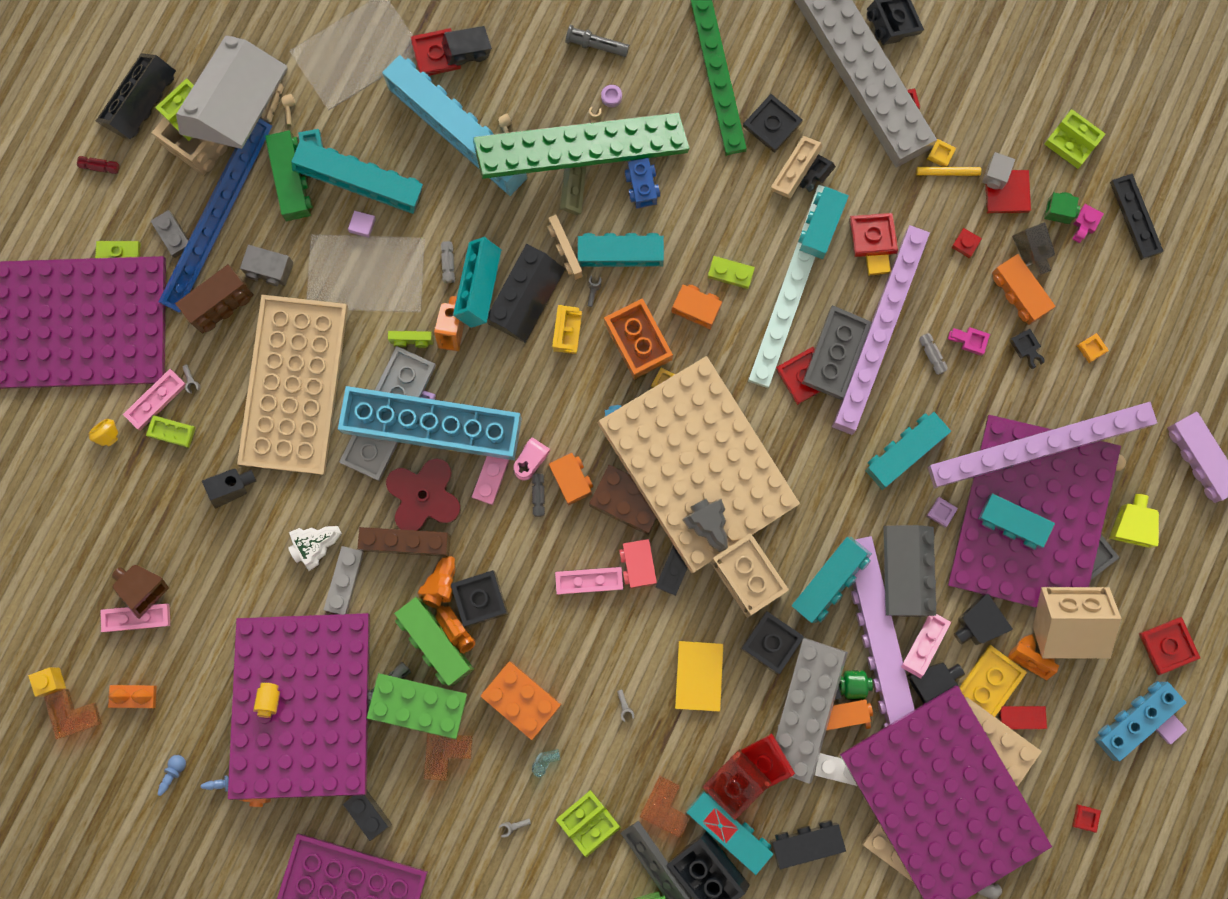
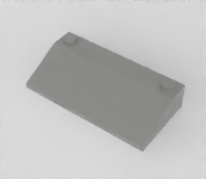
(230, 94)

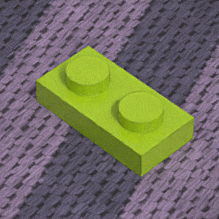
(731, 272)
(418, 338)

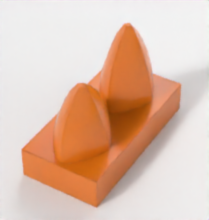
(1025, 655)
(132, 696)

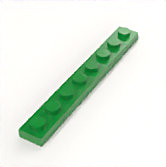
(718, 77)

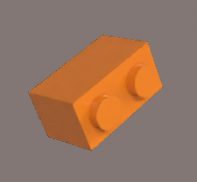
(697, 306)
(571, 479)

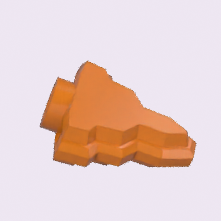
(438, 584)
(454, 629)

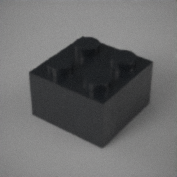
(479, 599)
(772, 642)

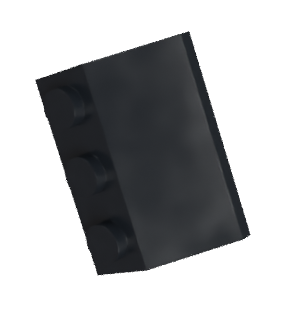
(708, 871)

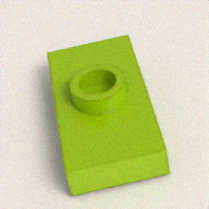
(117, 249)
(171, 431)

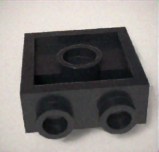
(894, 20)

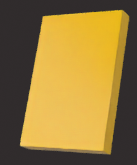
(699, 676)
(992, 680)

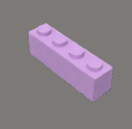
(1203, 455)

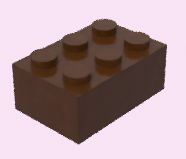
(215, 299)
(622, 500)

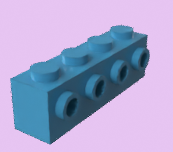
(1140, 720)

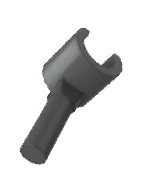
(593, 288)

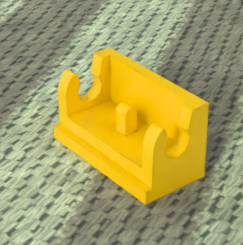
(567, 329)

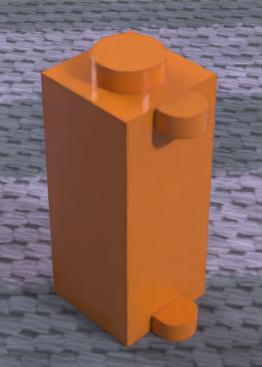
(850, 714)

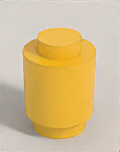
(266, 700)

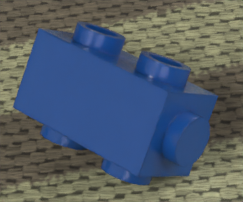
(641, 176)

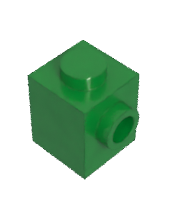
(1062, 207)

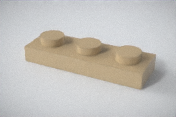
(796, 167)
(564, 248)

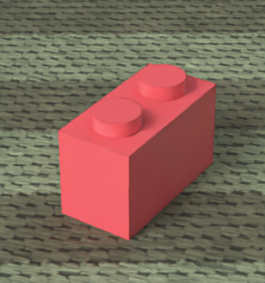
(639, 564)

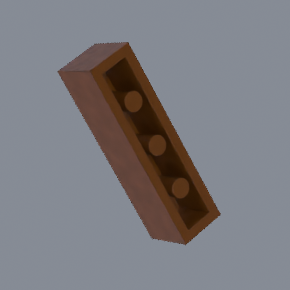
(404, 541)

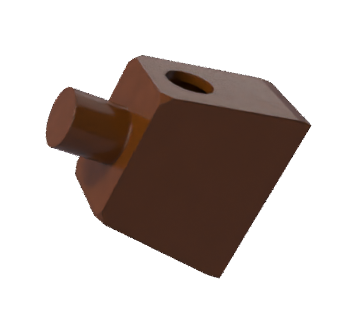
(138, 588)

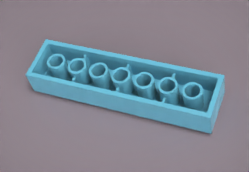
(442, 113)
(430, 423)

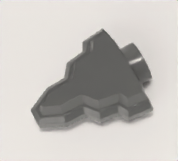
(709, 523)

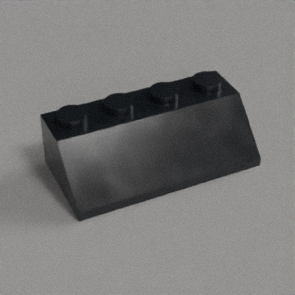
(136, 95)
(525, 293)

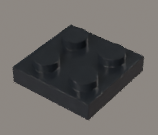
(772, 123)

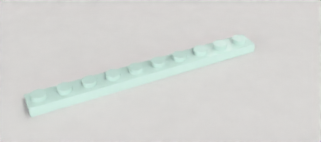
(783, 312)

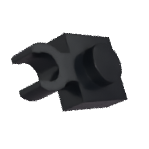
(818, 171)
(1026, 345)

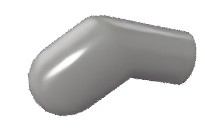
(991, 891)

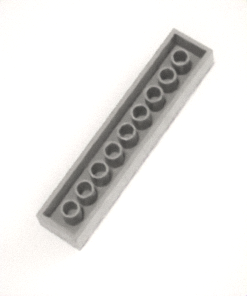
(869, 78)

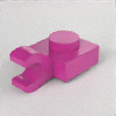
(1087, 222)
(973, 339)

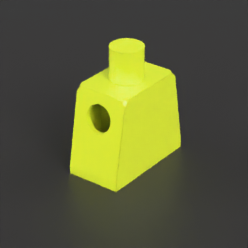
(1137, 524)

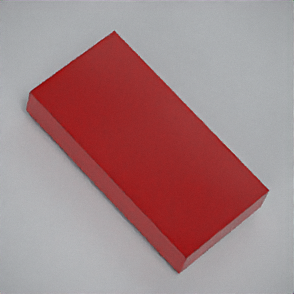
(1024, 717)

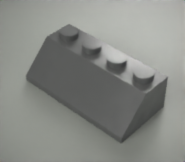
(909, 571)

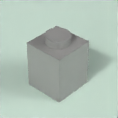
(998, 171)

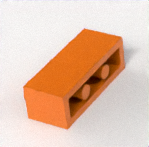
(1022, 289)

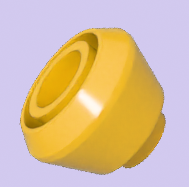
(104, 433)

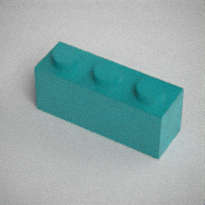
(822, 222)
(1016, 522)

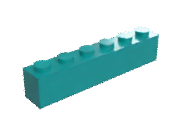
(357, 176)

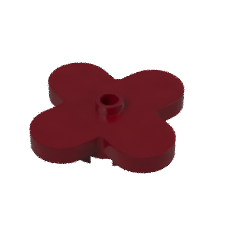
(438, 503)

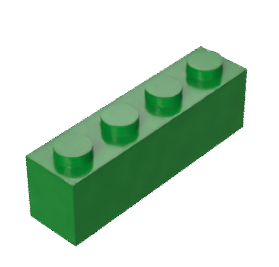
(289, 184)

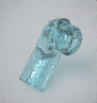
(543, 760)

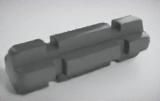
(538, 495)

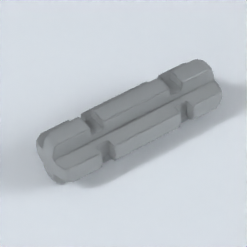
(447, 262)
(933, 353)

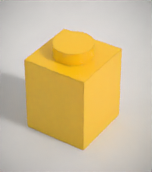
(47, 681)

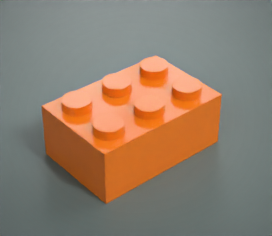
(638, 338)
(521, 700)

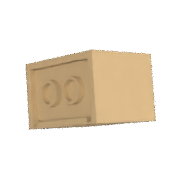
(196, 152)
(749, 575)
(1076, 622)

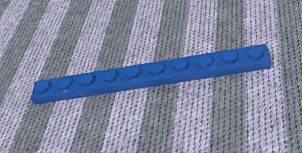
(213, 217)

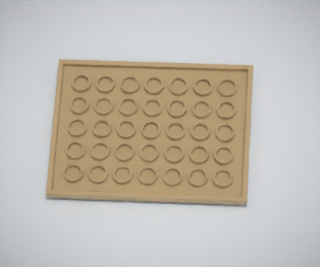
(694, 445)

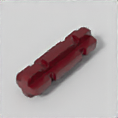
(98, 165)

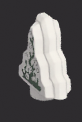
(312, 544)

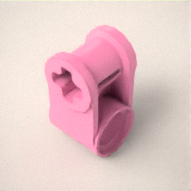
(532, 456)

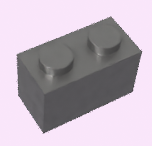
(266, 265)

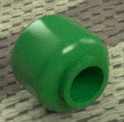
(855, 684)

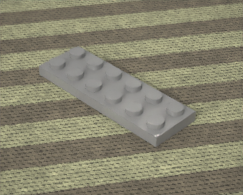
(403, 375)
(809, 706)

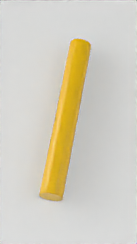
(949, 171)

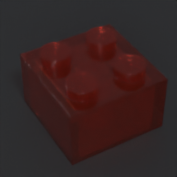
(737, 784)

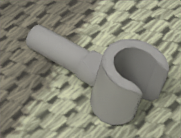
(190, 380)
(624, 705)
(511, 827)

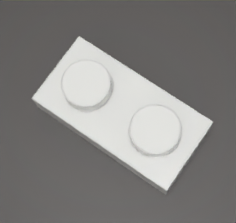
(834, 769)

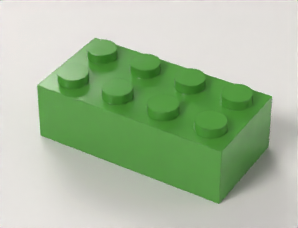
(432, 640)
(417, 706)

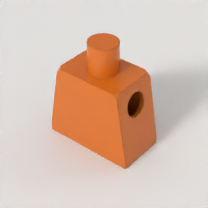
(448, 328)

